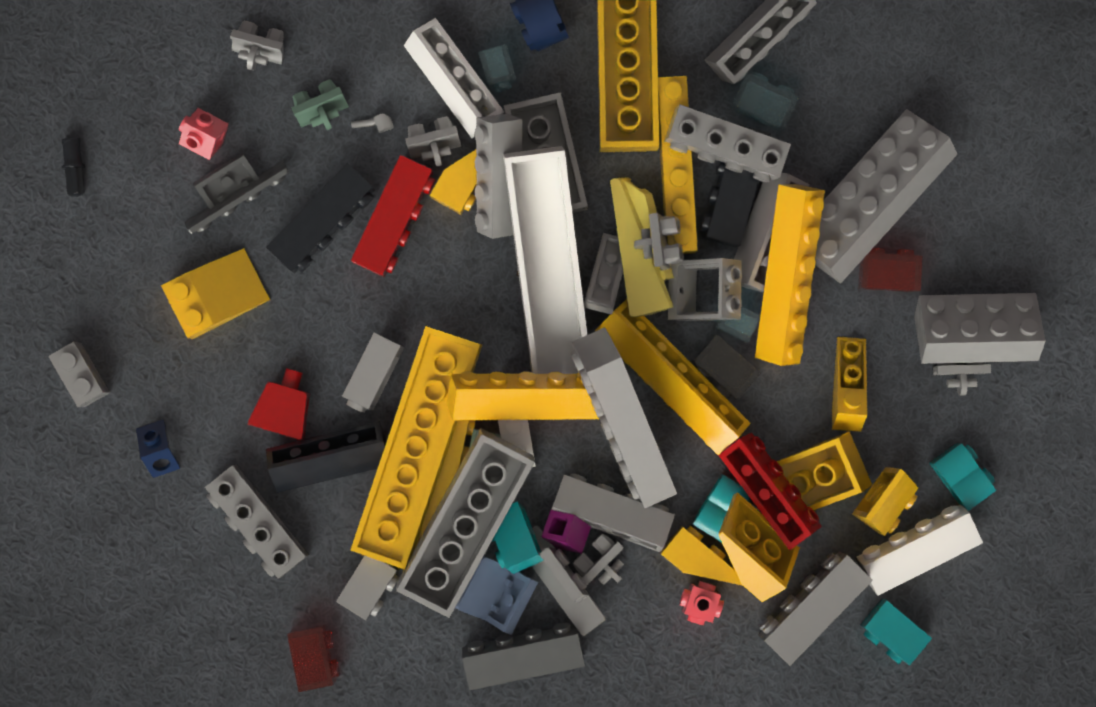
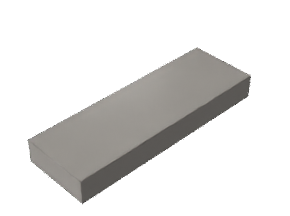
(605, 276)

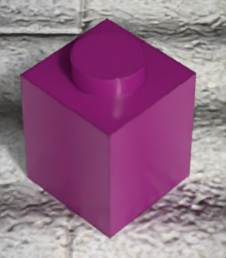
(566, 531)

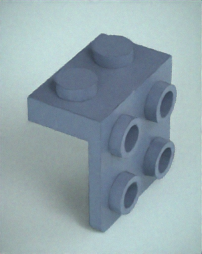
(497, 595)

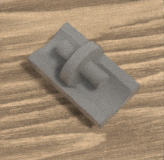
(257, 48)
(434, 143)
(663, 254)
(961, 371)
(589, 569)

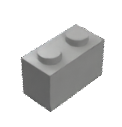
(79, 374)
(367, 586)

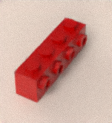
(392, 217)
(770, 490)

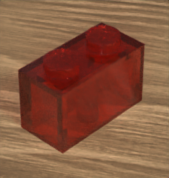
(891, 271)
(313, 658)

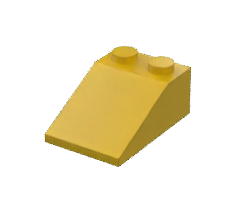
(215, 293)
(827, 471)
(887, 500)
(756, 550)

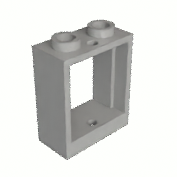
(686, 278)
(372, 373)

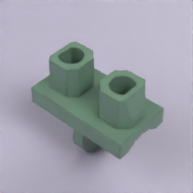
(320, 108)

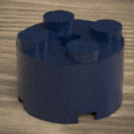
(541, 21)

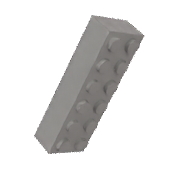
(879, 192)
(622, 418)
(465, 522)

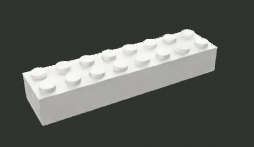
(546, 257)

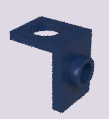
(153, 446)

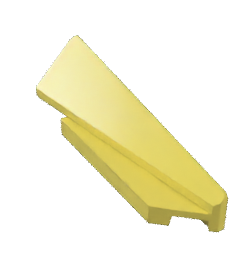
(643, 280)

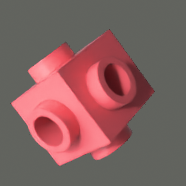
(202, 133)
(697, 592)

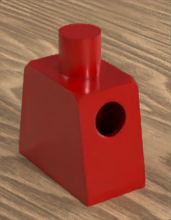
(283, 407)

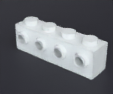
(451, 75)
(919, 549)

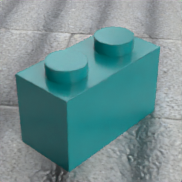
(517, 541)
(896, 632)

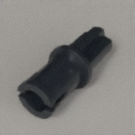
(73, 167)

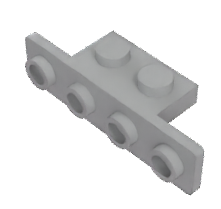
(567, 587)

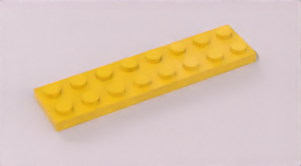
(413, 450)

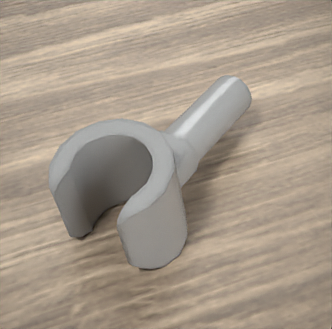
(382, 122)

